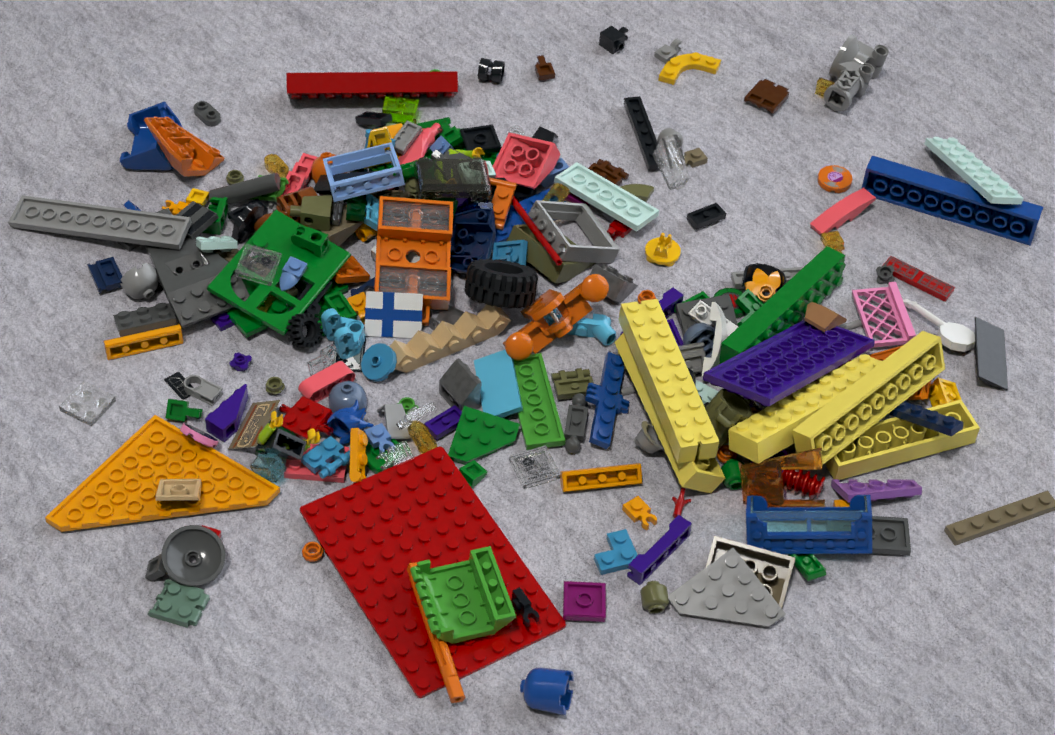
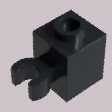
(613, 39)

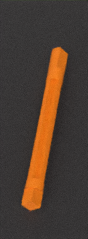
(442, 653)

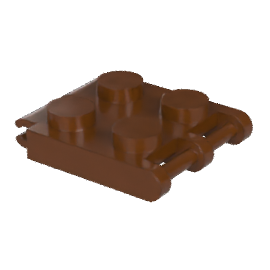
(767, 95)

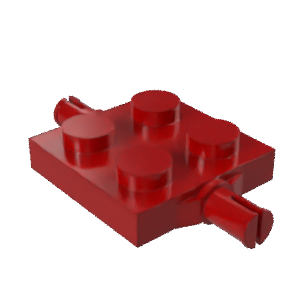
(305, 416)

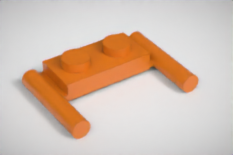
(502, 200)

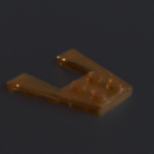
(767, 478)

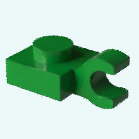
(451, 134)
(180, 410)

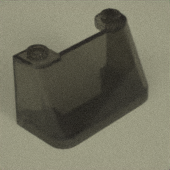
(452, 179)

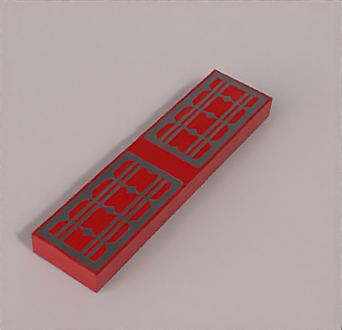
(920, 279)

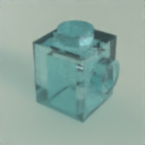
(268, 466)

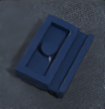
(105, 274)

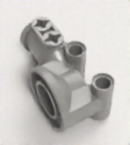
(854, 69)

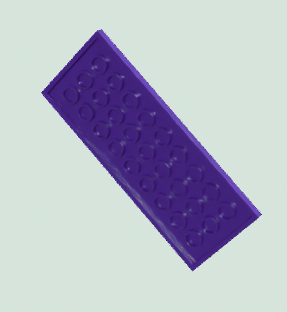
(787, 362)

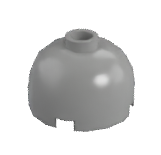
(140, 282)

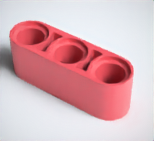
(320, 384)

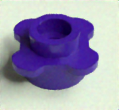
(240, 362)

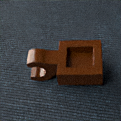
(544, 70)

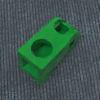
(311, 240)

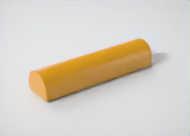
(143, 342)
(601, 477)

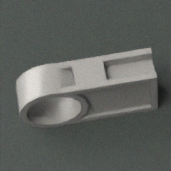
(206, 391)

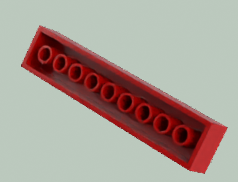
(372, 83)

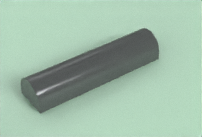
(248, 188)

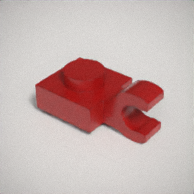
(617, 229)

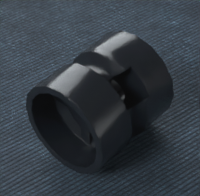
(497, 70)

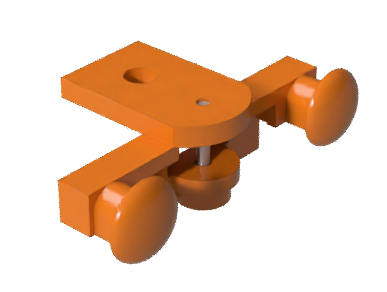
(572, 308)

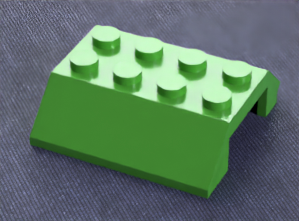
(464, 597)

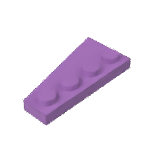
(877, 489)

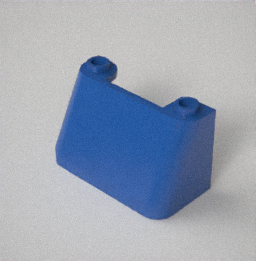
(145, 150)

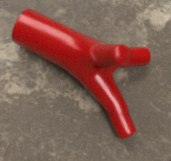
(680, 503)

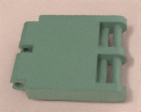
(180, 604)

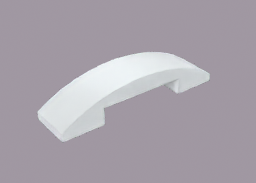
(717, 318)

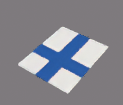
(393, 314)

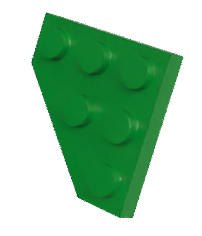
(480, 435)

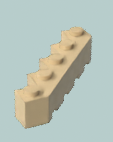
(449, 338)

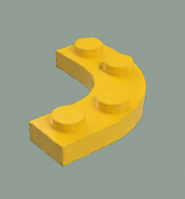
(684, 62)

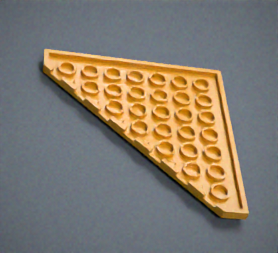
(128, 481)

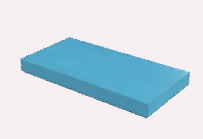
(499, 384)

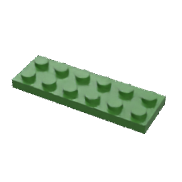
(539, 417)

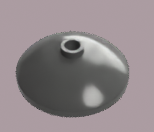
(196, 543)

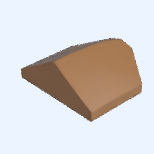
(822, 317)

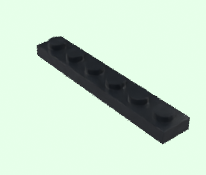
(642, 130)

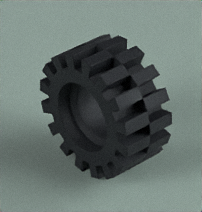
(296, 334)

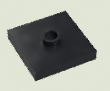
(481, 137)

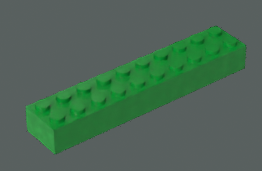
(788, 303)

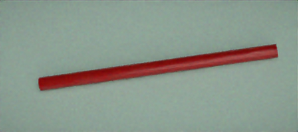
(540, 237)

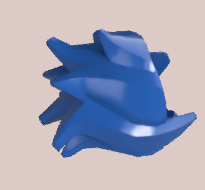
(345, 419)

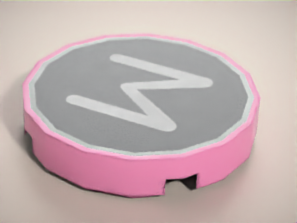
(199, 435)

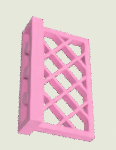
(897, 314)

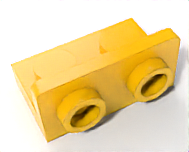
(943, 392)

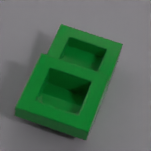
(473, 473)

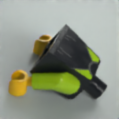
(283, 443)

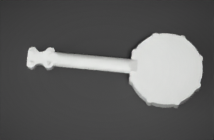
(952, 335)

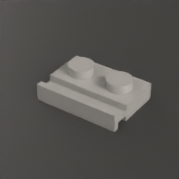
(693, 355)

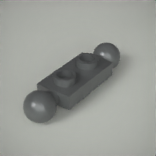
(575, 423)

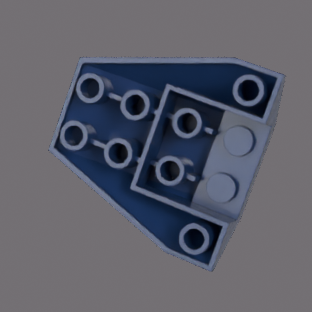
(471, 238)

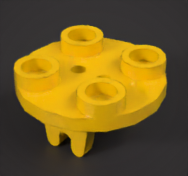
(662, 250)

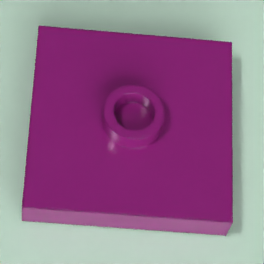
(584, 601)

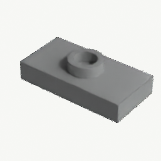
(406, 136)

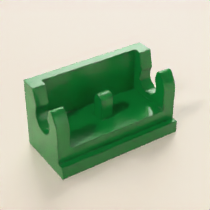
(222, 211)

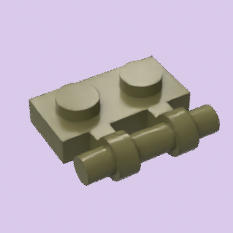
(571, 382)

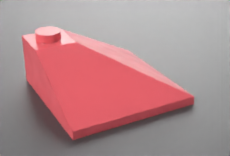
(525, 160)

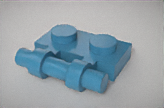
(323, 454)

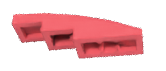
(300, 174)
(844, 210)

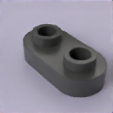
(207, 113)

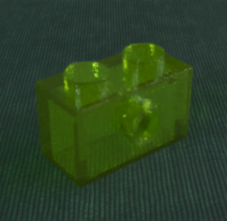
(401, 109)

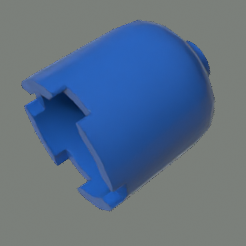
(548, 690)

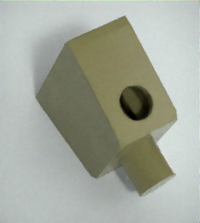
(314, 211)

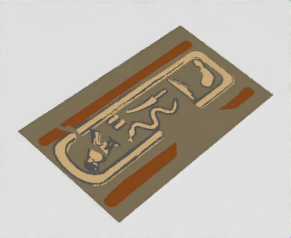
(253, 424)

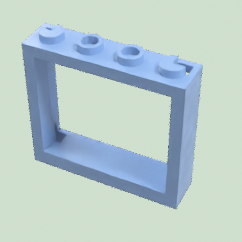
(364, 183)

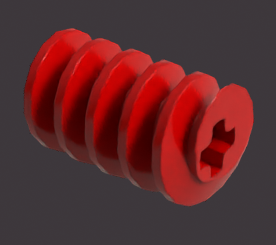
(803, 482)

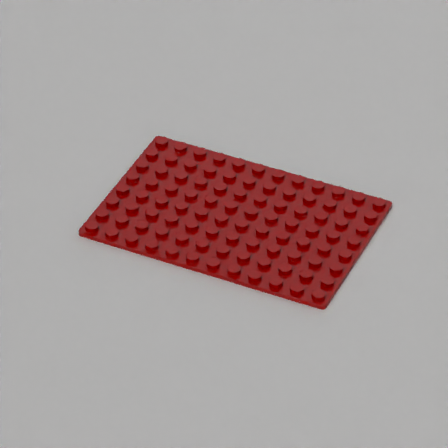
(412, 517)

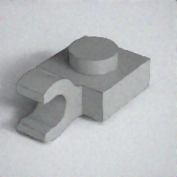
(667, 52)

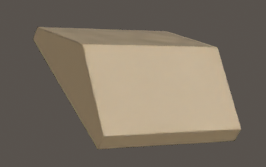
(179, 490)

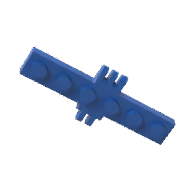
(607, 400)

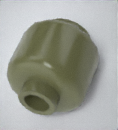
(654, 597)

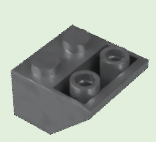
(619, 285)
(460, 386)

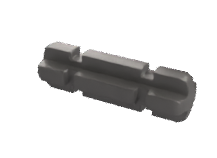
(337, 212)

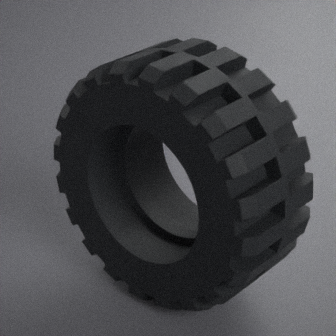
(501, 283)

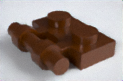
(609, 172)

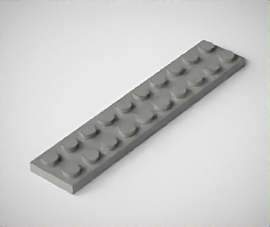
(100, 222)

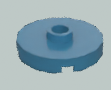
(386, 362)

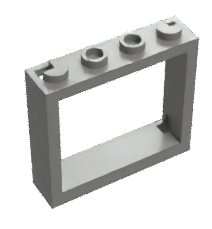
(604, 247)

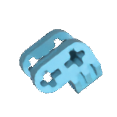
(347, 333)

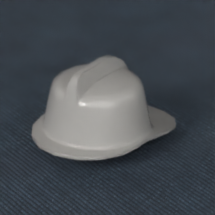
(648, 439)

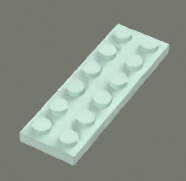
(607, 196)

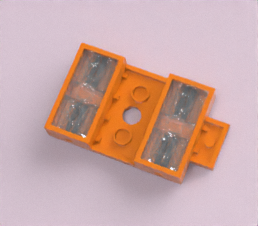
(421, 228)

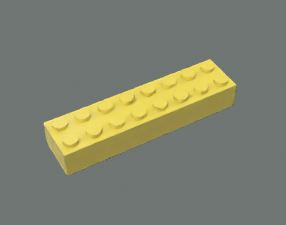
(901, 441)

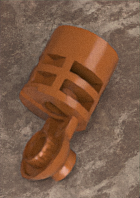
(284, 203)

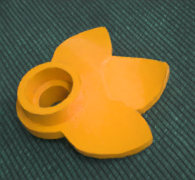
(762, 283)

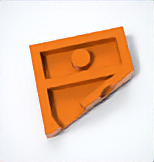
(351, 273)

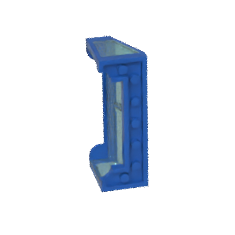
(810, 528)

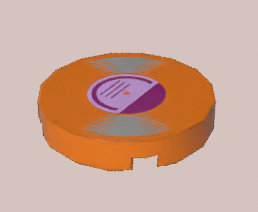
(834, 178)

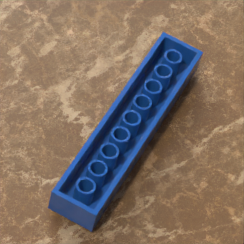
(949, 200)

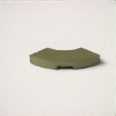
(639, 190)

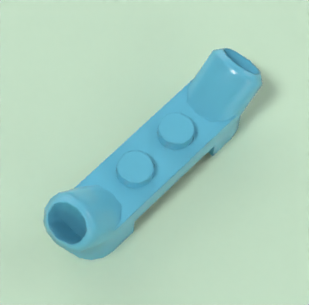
(598, 327)

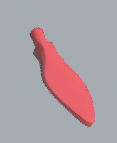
(420, 145)

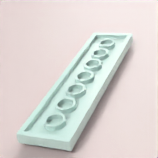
(973, 171)

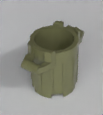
(726, 411)

